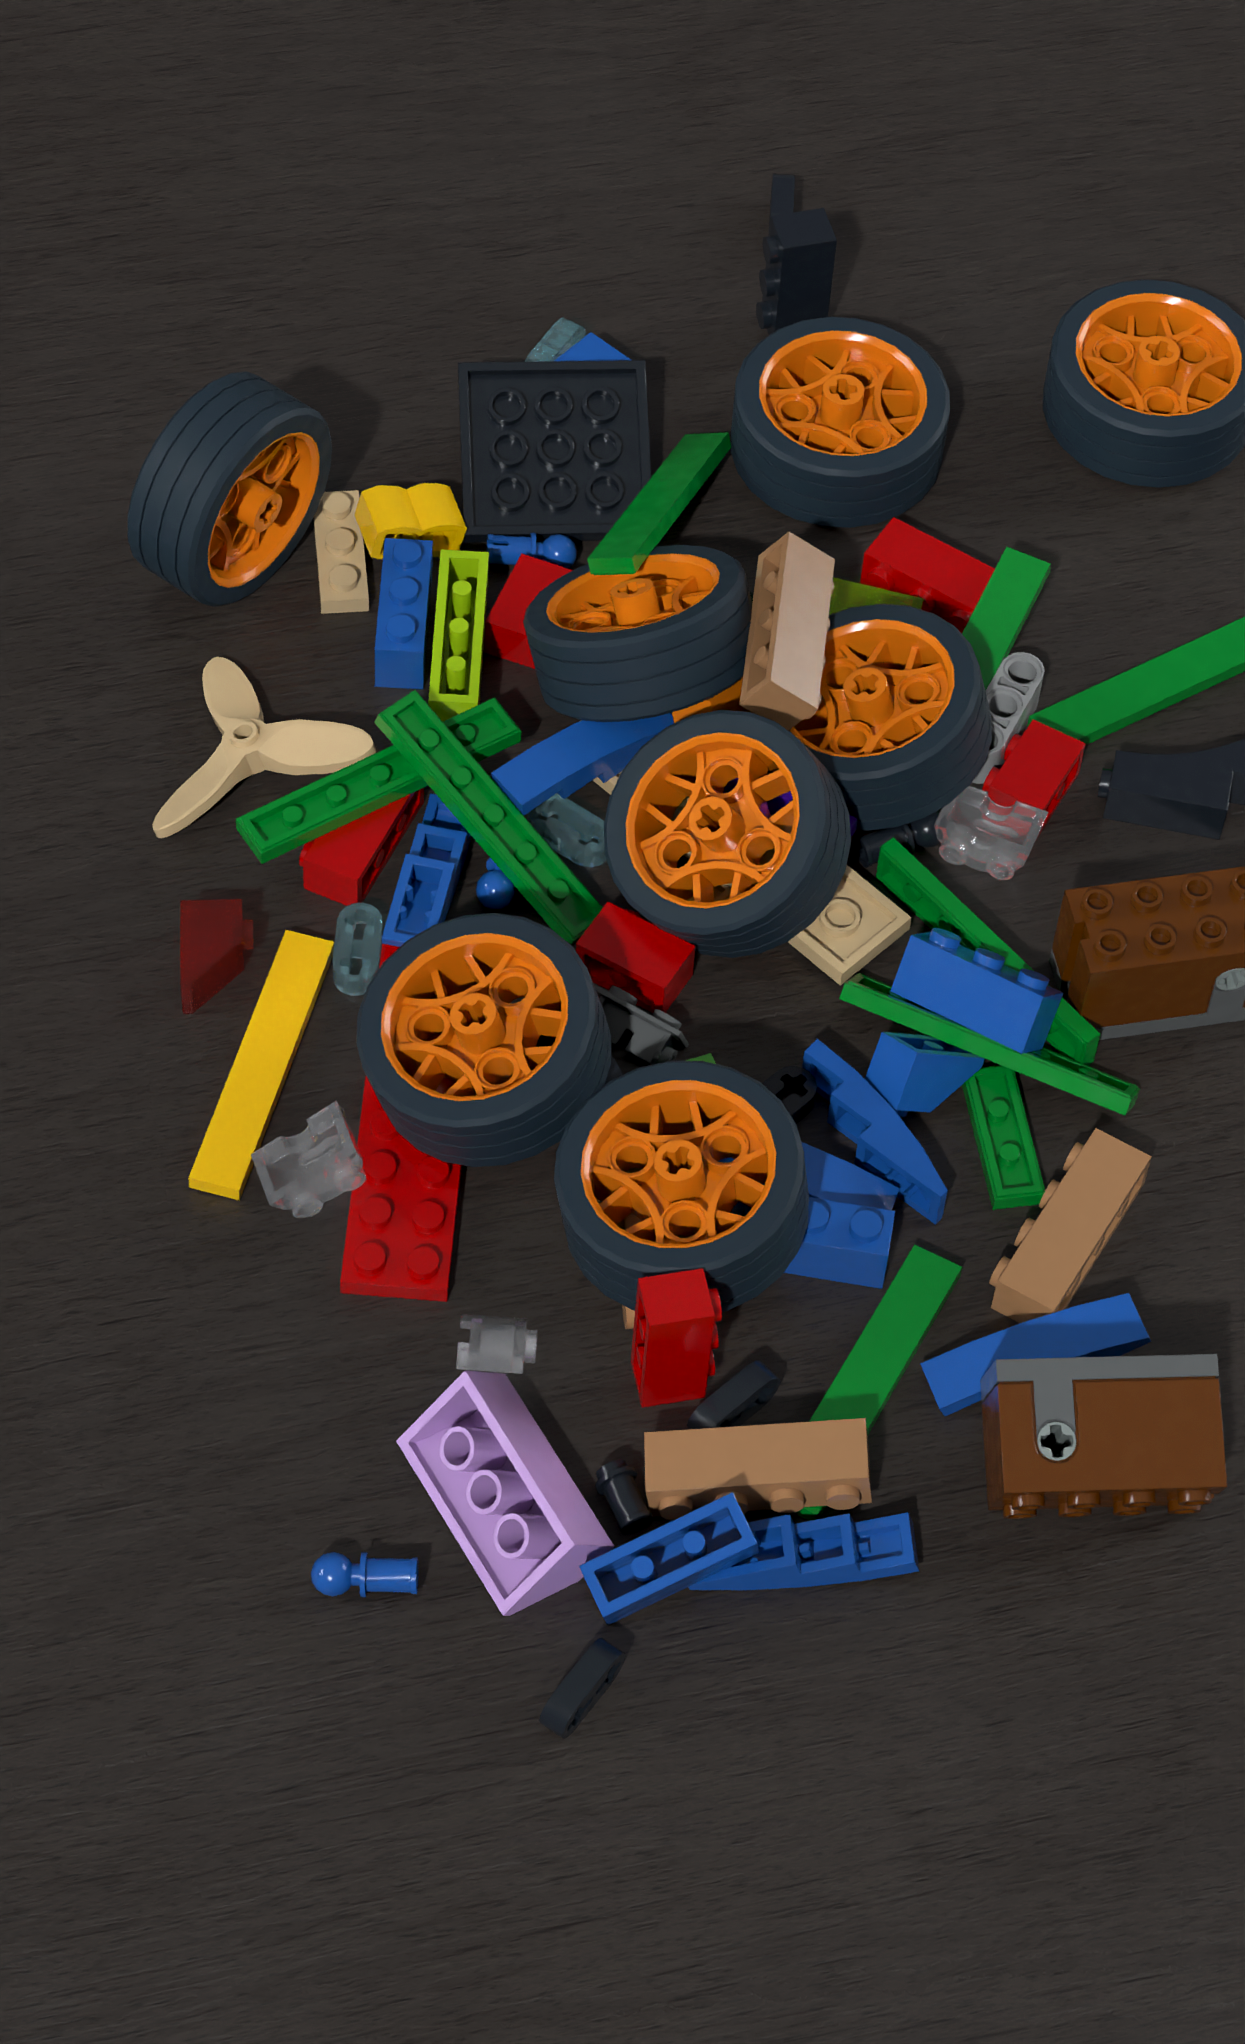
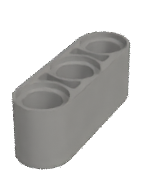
(1011, 701)

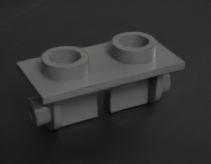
(652, 1034)

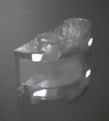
(987, 834)
(311, 1166)
(496, 1344)

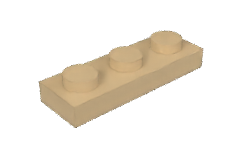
(340, 554)

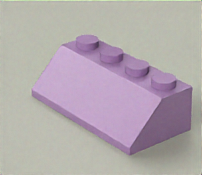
(503, 1491)

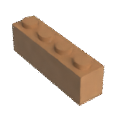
(788, 632)
(1071, 1229)
(761, 1464)

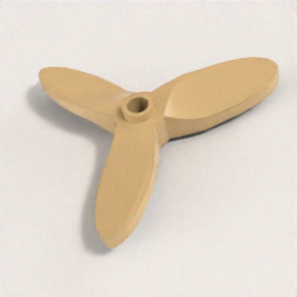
(253, 746)

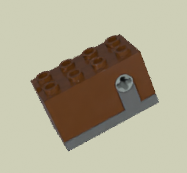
(1154, 952)
(1119, 1433)

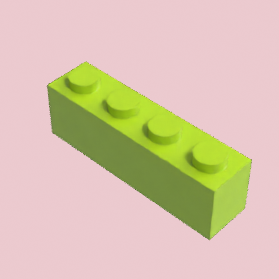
(459, 632)

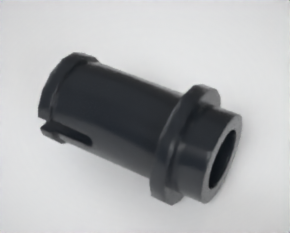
(619, 1486)

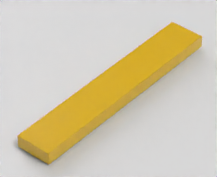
(261, 1065)

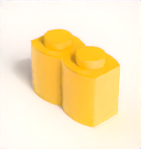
(411, 513)

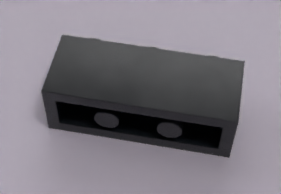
(797, 269)

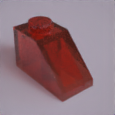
(211, 948)

